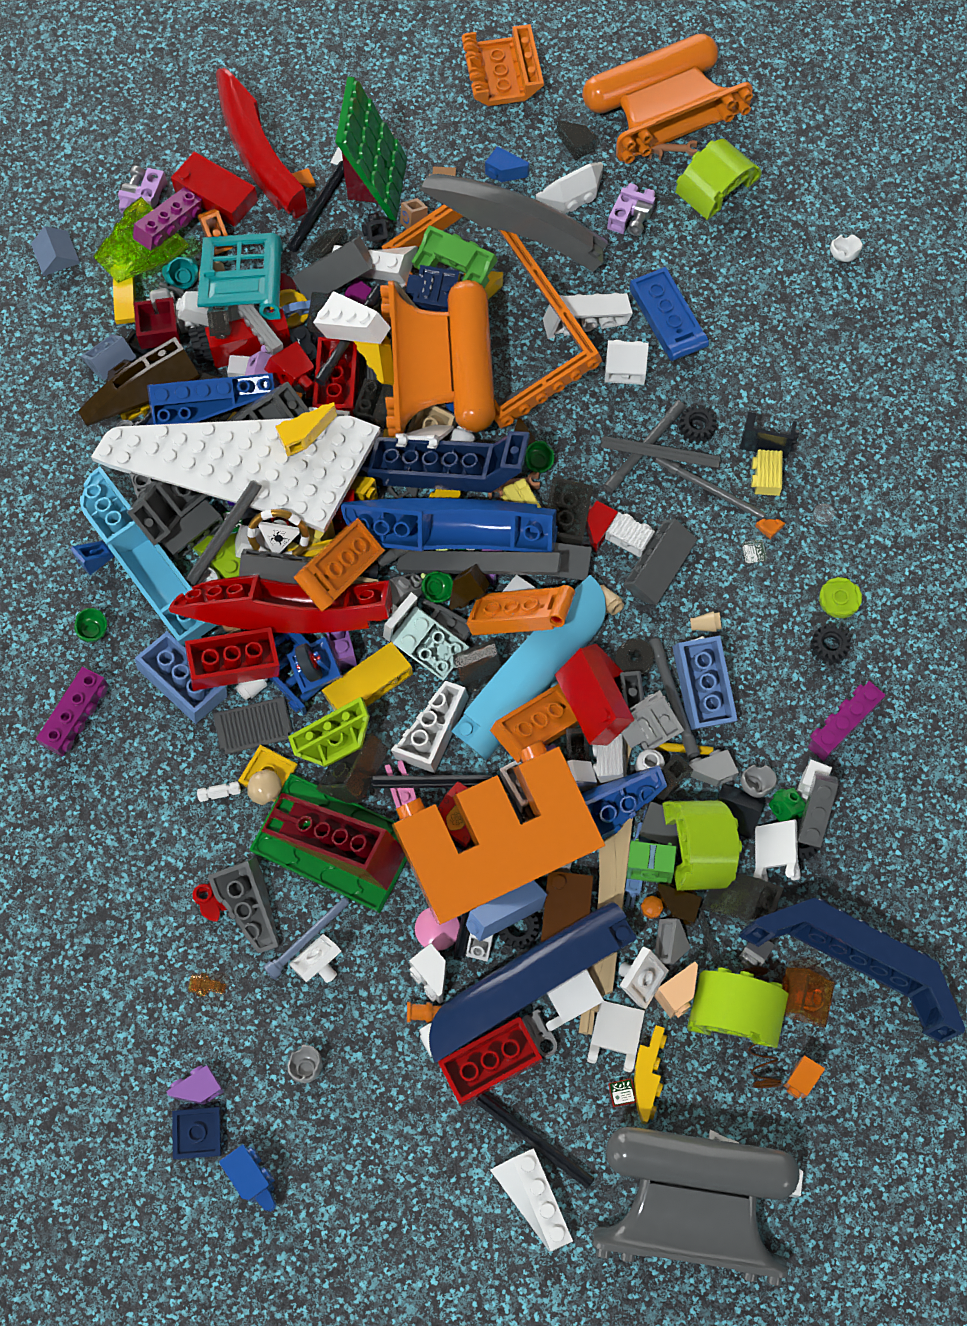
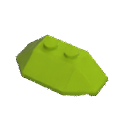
(225, 561)
(332, 735)

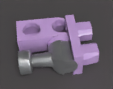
(149, 189)
(631, 203)

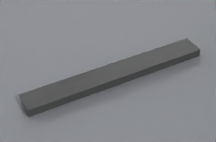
(489, 562)

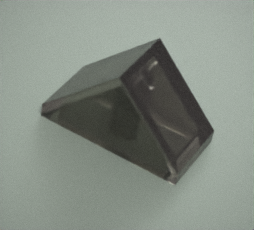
(576, 744)

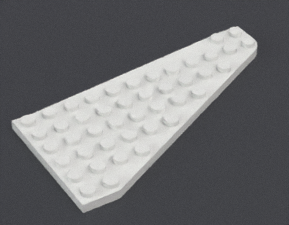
(229, 454)

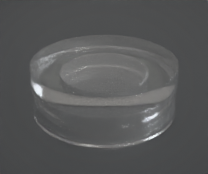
(823, 514)

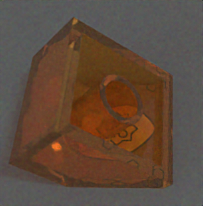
(808, 996)

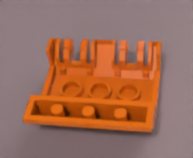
(503, 68)

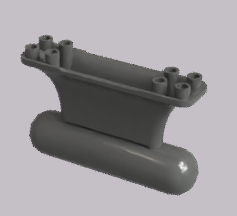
(697, 1201)

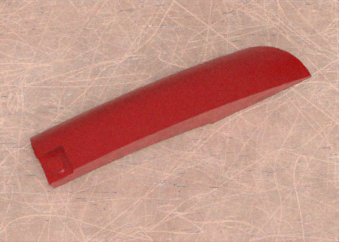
(285, 607)

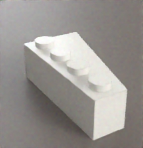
(590, 312)
(350, 321)

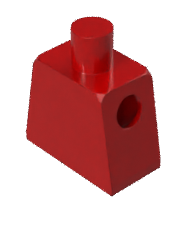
(291, 366)

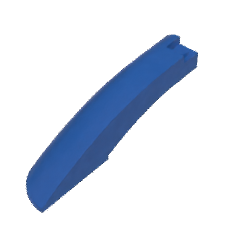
(455, 524)

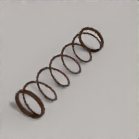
(768, 1082)

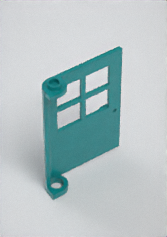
(238, 285)

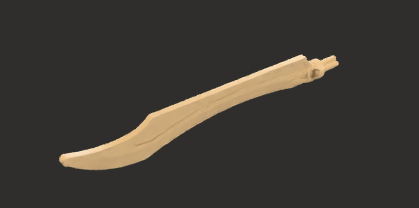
(612, 882)

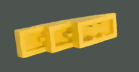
(124, 296)

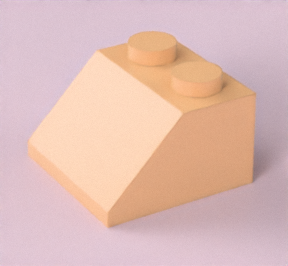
(678, 992)

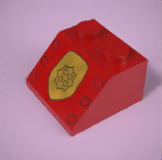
(452, 816)

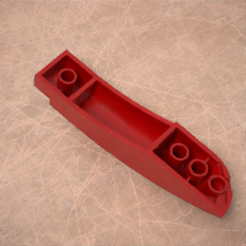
(253, 148)

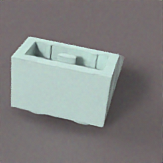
(428, 642)

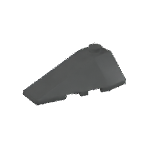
(247, 901)

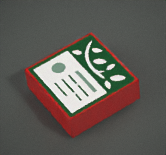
(622, 1093)

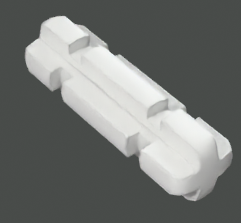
(218, 791)

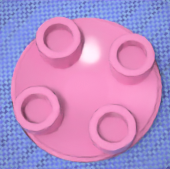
(438, 935)

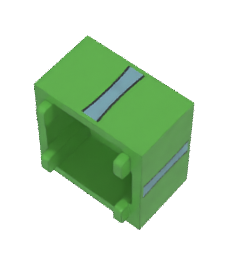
(651, 862)

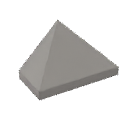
(670, 941)

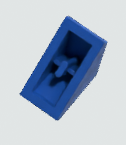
(92, 555)

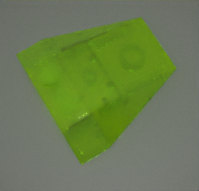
(125, 256)

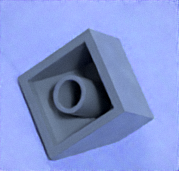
(107, 355)

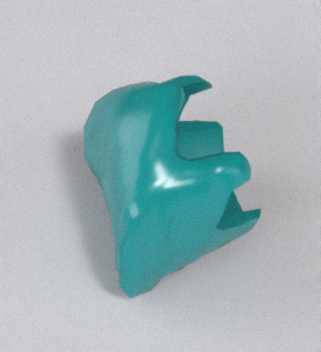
(181, 272)

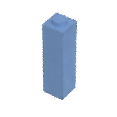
(505, 910)

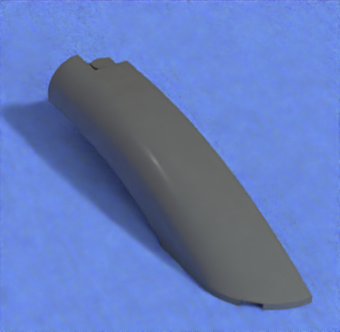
(517, 214)

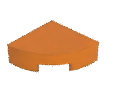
(305, 178)
(770, 527)

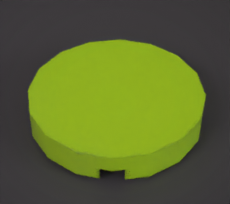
(840, 597)

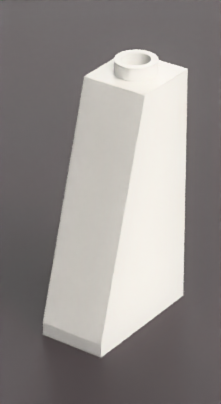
(191, 312)

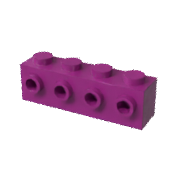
(167, 219)
(72, 712)
(850, 716)

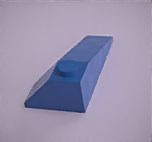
(621, 799)

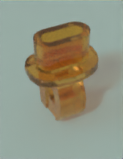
(202, 985)

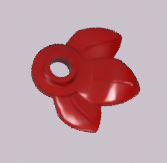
(210, 906)

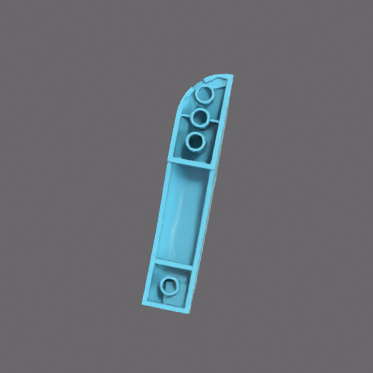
(142, 561)
(532, 668)

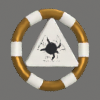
(278, 533)

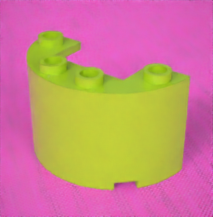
(714, 175)
(706, 842)
(738, 1006)

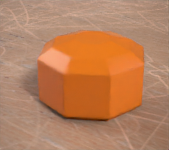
(651, 907)

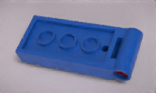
(668, 314)

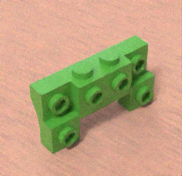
(456, 253)

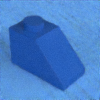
(505, 166)

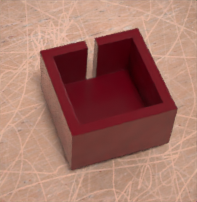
(154, 328)

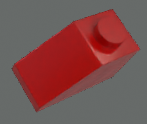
(598, 522)

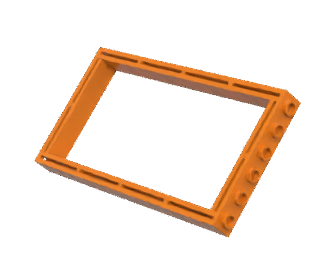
(557, 379)

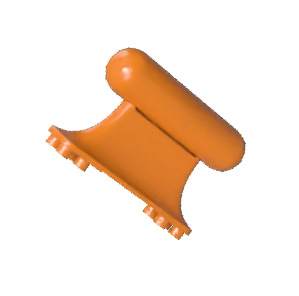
(665, 95)
(441, 357)

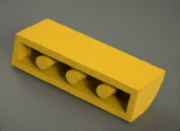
(370, 678)

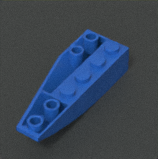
(204, 398)

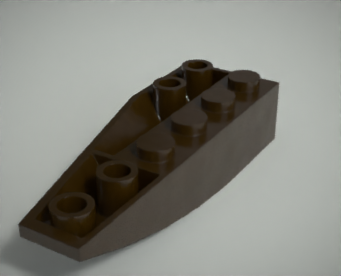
(129, 387)

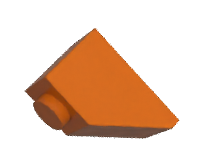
(213, 227)
(803, 1077)

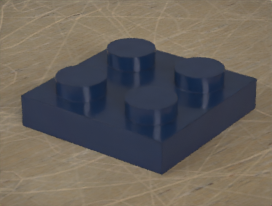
(196, 1133)

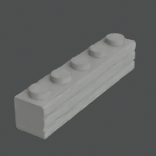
(260, 328)

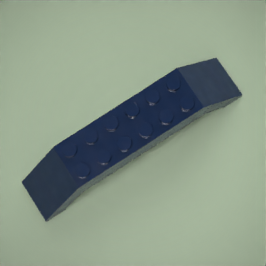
(449, 466)
(870, 953)

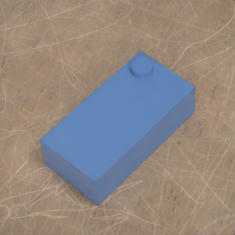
(167, 668)
(704, 683)

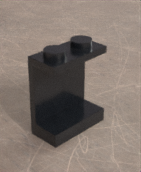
(756, 439)

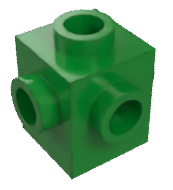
(787, 805)

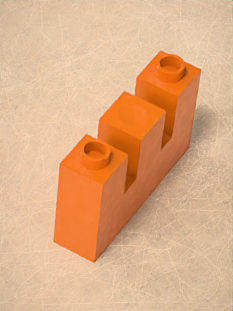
(504, 850)

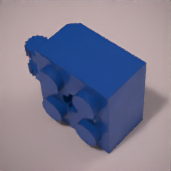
(249, 1177)

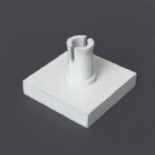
(398, 615)
(316, 960)
(642, 977)

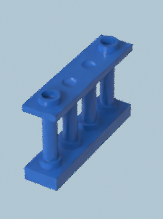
(295, 703)

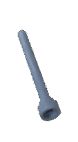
(275, 967)

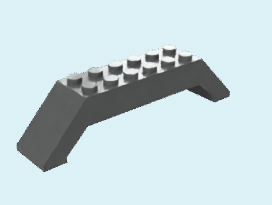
(164, 503)

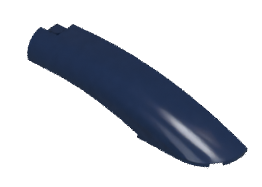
(528, 979)

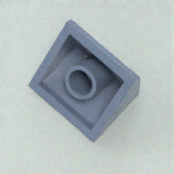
(54, 250)

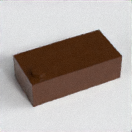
(566, 901)

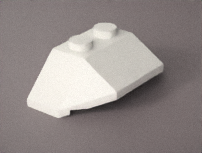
(573, 189)

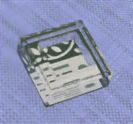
(754, 551)

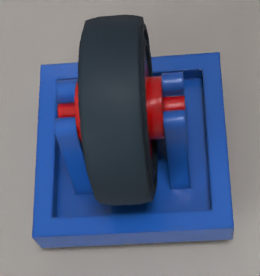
(314, 665)

